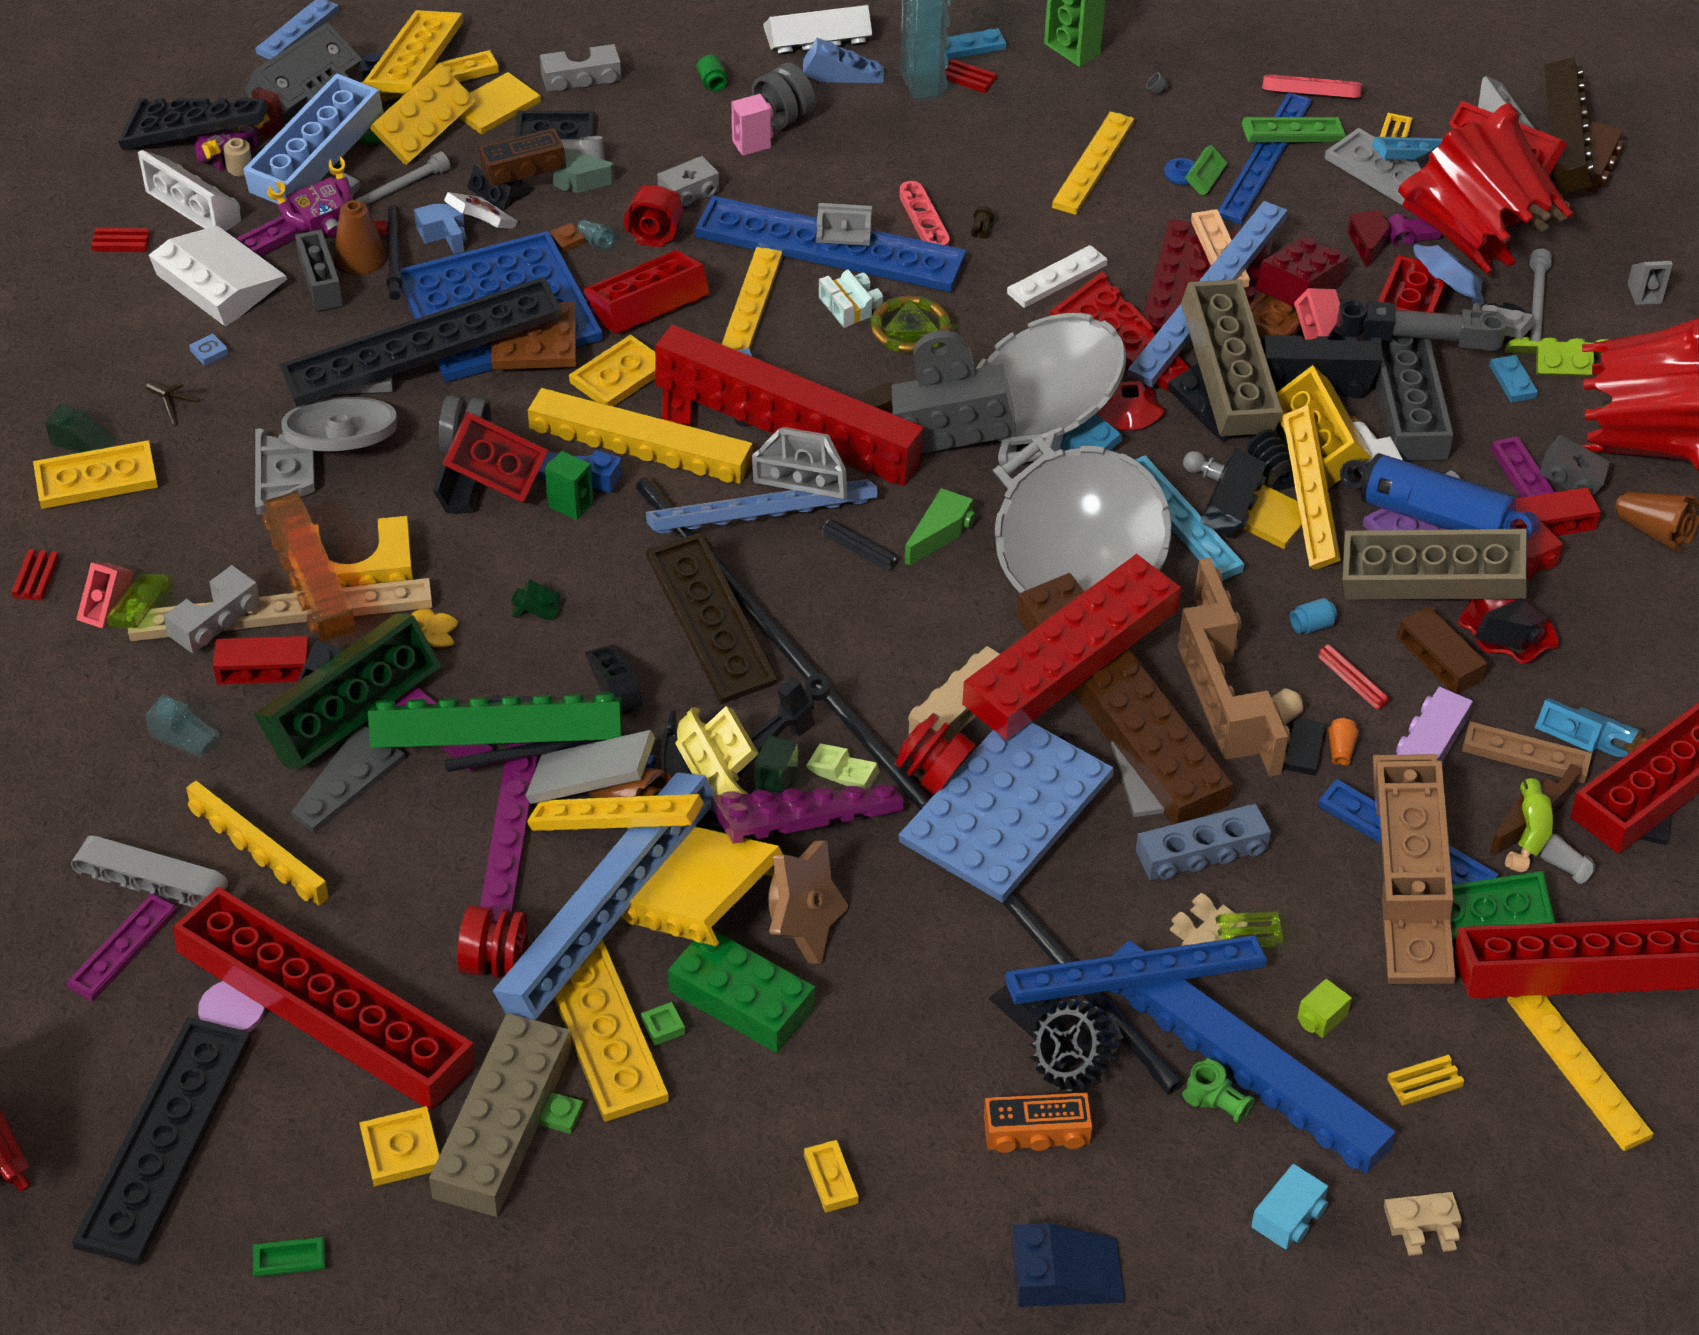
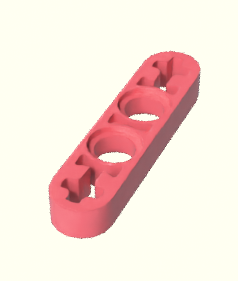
(1312, 86)
(925, 217)

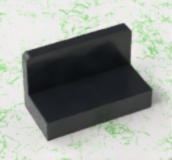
(456, 491)

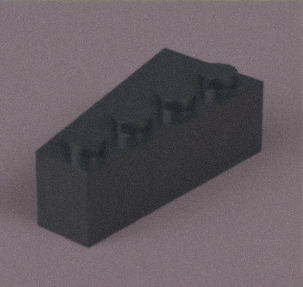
(1346, 362)

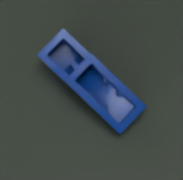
(605, 469)

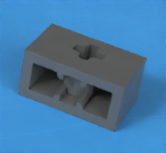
(1574, 466)

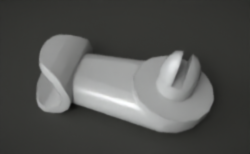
(1568, 859)

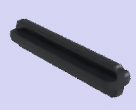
(859, 545)

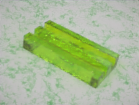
(1226, 932)

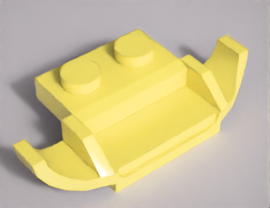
(715, 748)

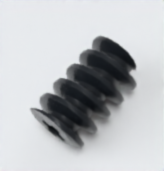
(1271, 450)

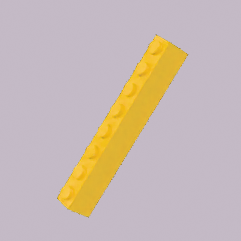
(640, 436)

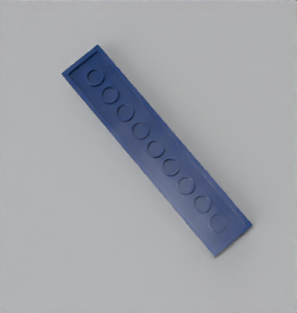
(795, 235)

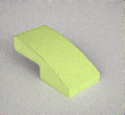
(838, 766)

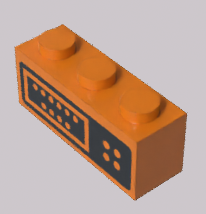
(1037, 1122)

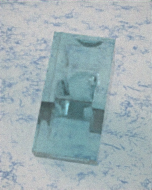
(178, 726)

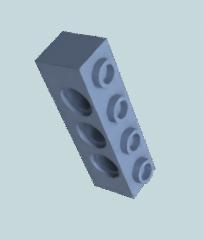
(1203, 842)

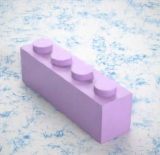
(1438, 725)

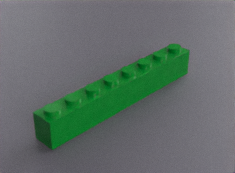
(495, 721)

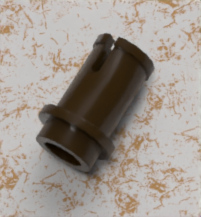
(983, 217)

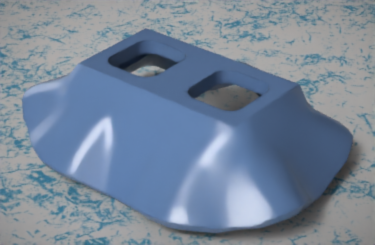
(1451, 270)

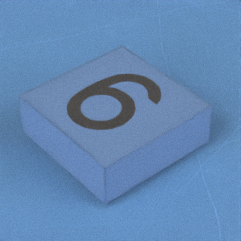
(208, 349)

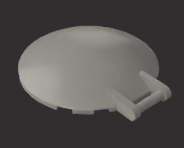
(1057, 376)
(1077, 515)

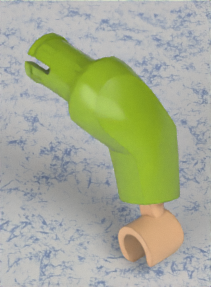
(1539, 822)

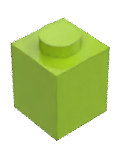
(1323, 1008)

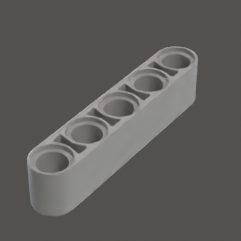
(146, 871)

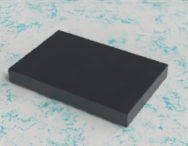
(566, 123)

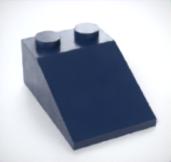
(1064, 1266)

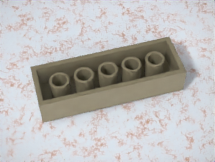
(1231, 357)
(1435, 564)
(500, 1115)

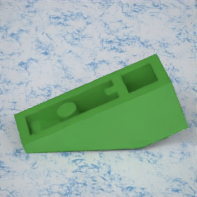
(940, 525)

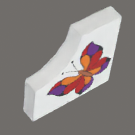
(480, 209)

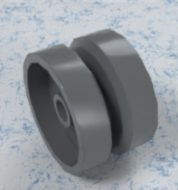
(787, 92)
(452, 414)

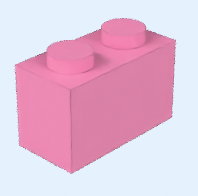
(751, 124)

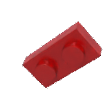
(676, 408)

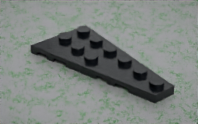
(187, 117)

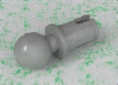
(1195, 462)

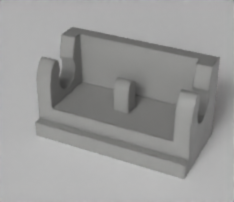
(844, 224)

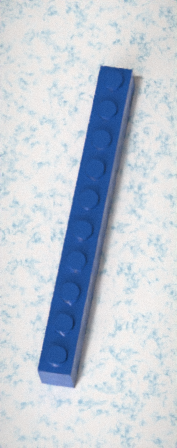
(1263, 1068)

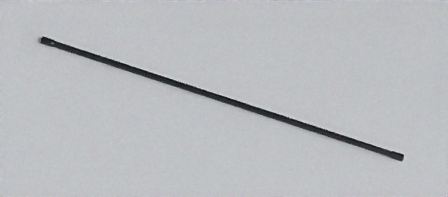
(1157, 1067)

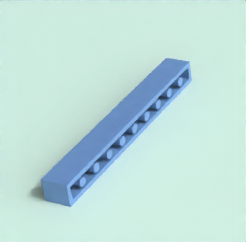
(595, 908)

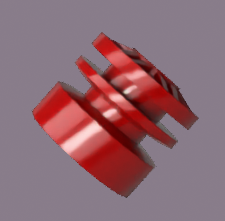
(934, 753)
(487, 941)

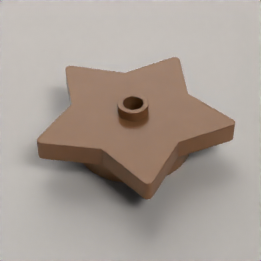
(805, 900)

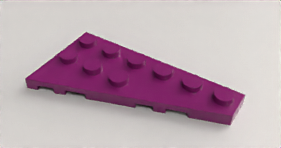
(799, 810)

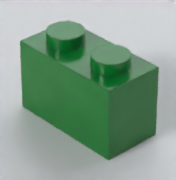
(569, 485)

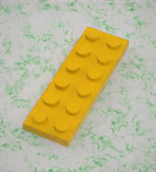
(414, 51)
(609, 1039)

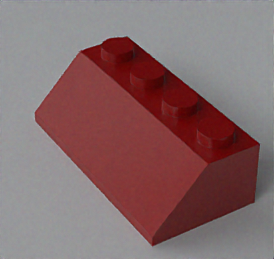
(647, 291)

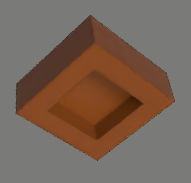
(567, 237)

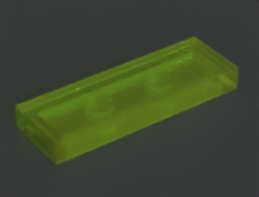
(138, 600)

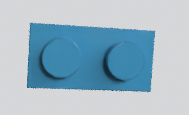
(1513, 378)

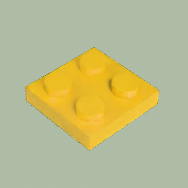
(400, 1146)

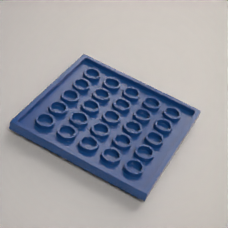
(485, 271)

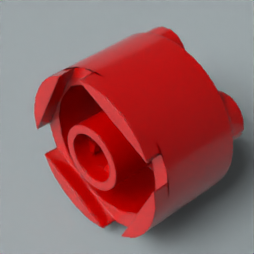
(654, 210)

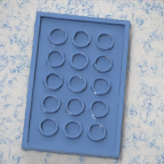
(1006, 808)

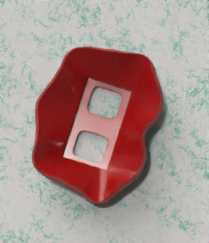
(1131, 412)
(1473, 615)

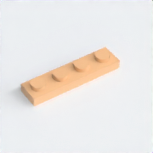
(1213, 236)

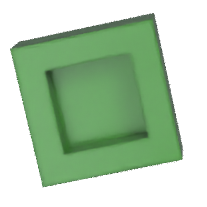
(663, 1023)
(561, 1113)

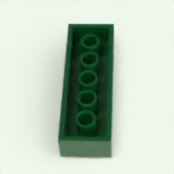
(342, 691)

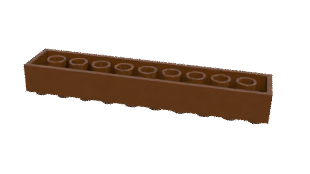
(1139, 719)

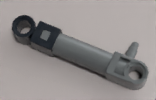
(1380, 319)

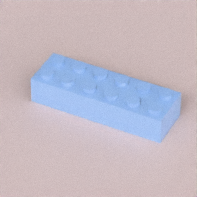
(314, 136)

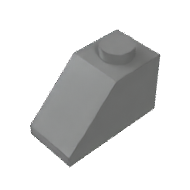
(1649, 281)

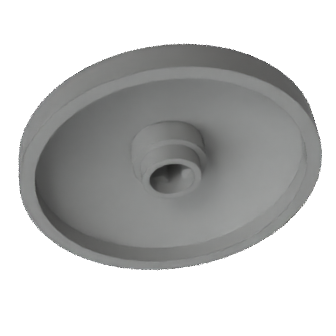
(339, 423)

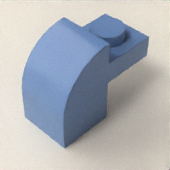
(441, 222)

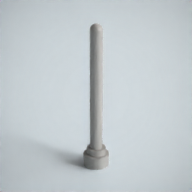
(437, 164)
(1539, 262)

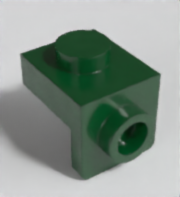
(536, 600)

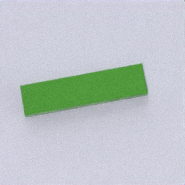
(1293, 129)

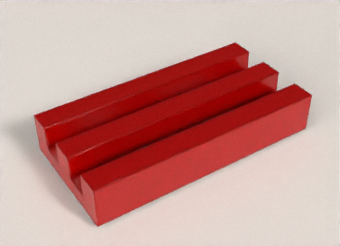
(969, 76)
(120, 240)
(24, 572)

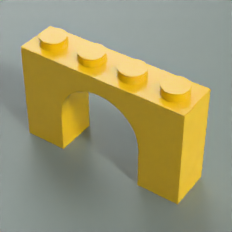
(387, 564)

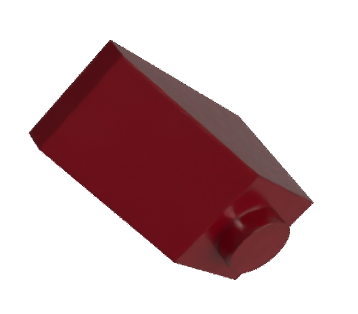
(1368, 234)

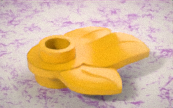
(436, 627)

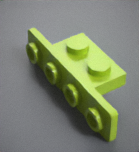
(1556, 357)

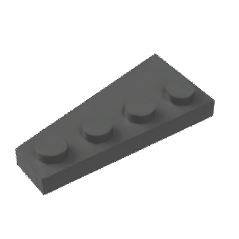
(345, 779)

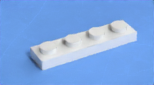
(1057, 276)

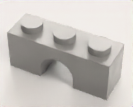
(562, 73)
(197, 625)

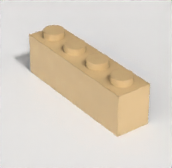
(948, 699)

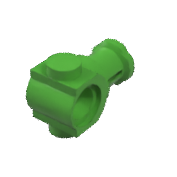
(1216, 1091)

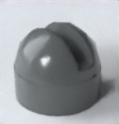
(1157, 83)

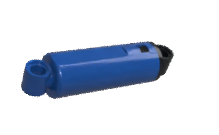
(1434, 496)

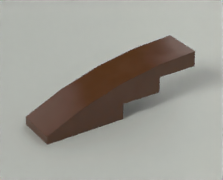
(1514, 823)

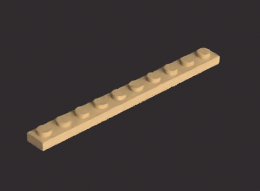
(286, 609)

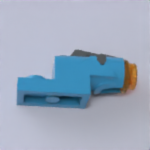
(1588, 729)

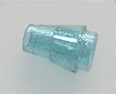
(596, 234)

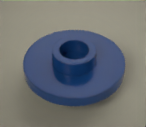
(1177, 170)

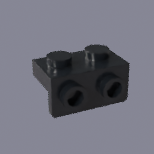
(499, 194)

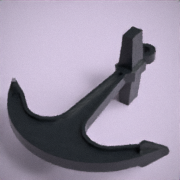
(793, 711)

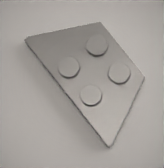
(281, 469)

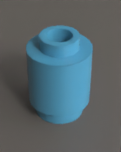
(1313, 616)

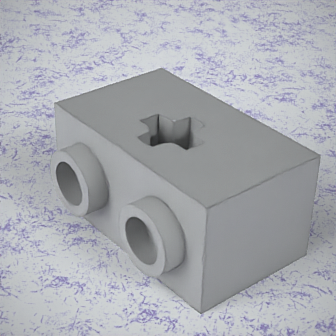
(691, 180)

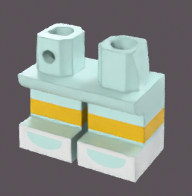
(849, 297)

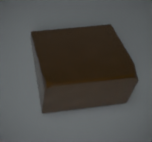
(880, 397)

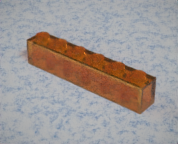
(308, 567)

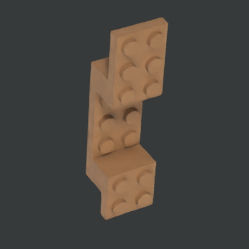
(1206, 640)
(1415, 869)

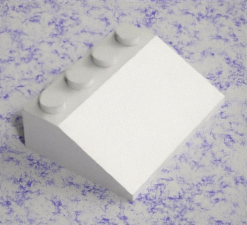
(216, 272)

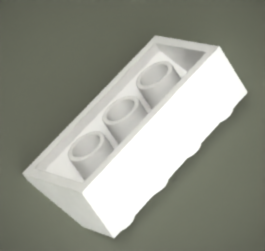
(829, 25)
(188, 193)

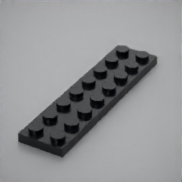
(162, 1141)

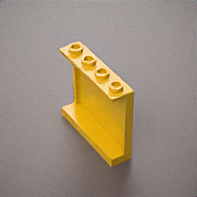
(700, 884)

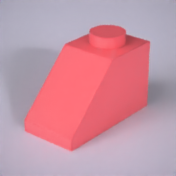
(1317, 312)
(102, 591)

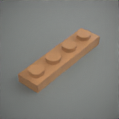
(1524, 751)

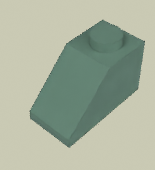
(583, 173)

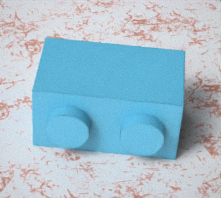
(1290, 1207)

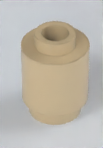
(237, 156)
(1289, 704)

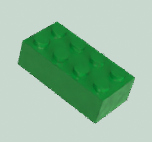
(742, 990)

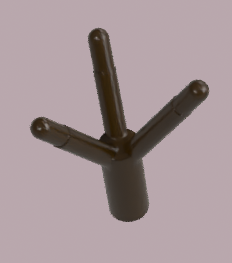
(168, 392)

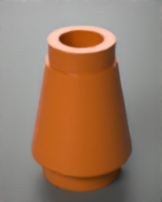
(1342, 740)

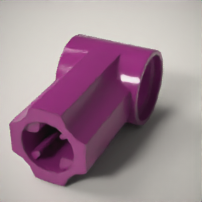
(1411, 230)

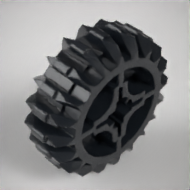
(1089, 1037)

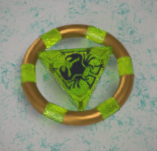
(909, 322)

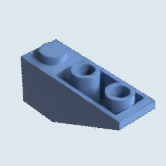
(834, 64)

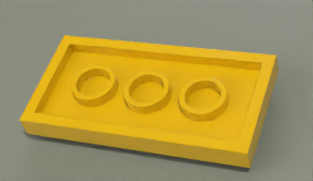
(422, 114)
(95, 474)

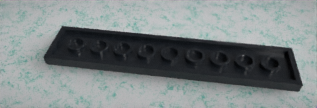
(420, 341)

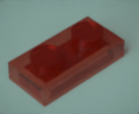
(275, 123)

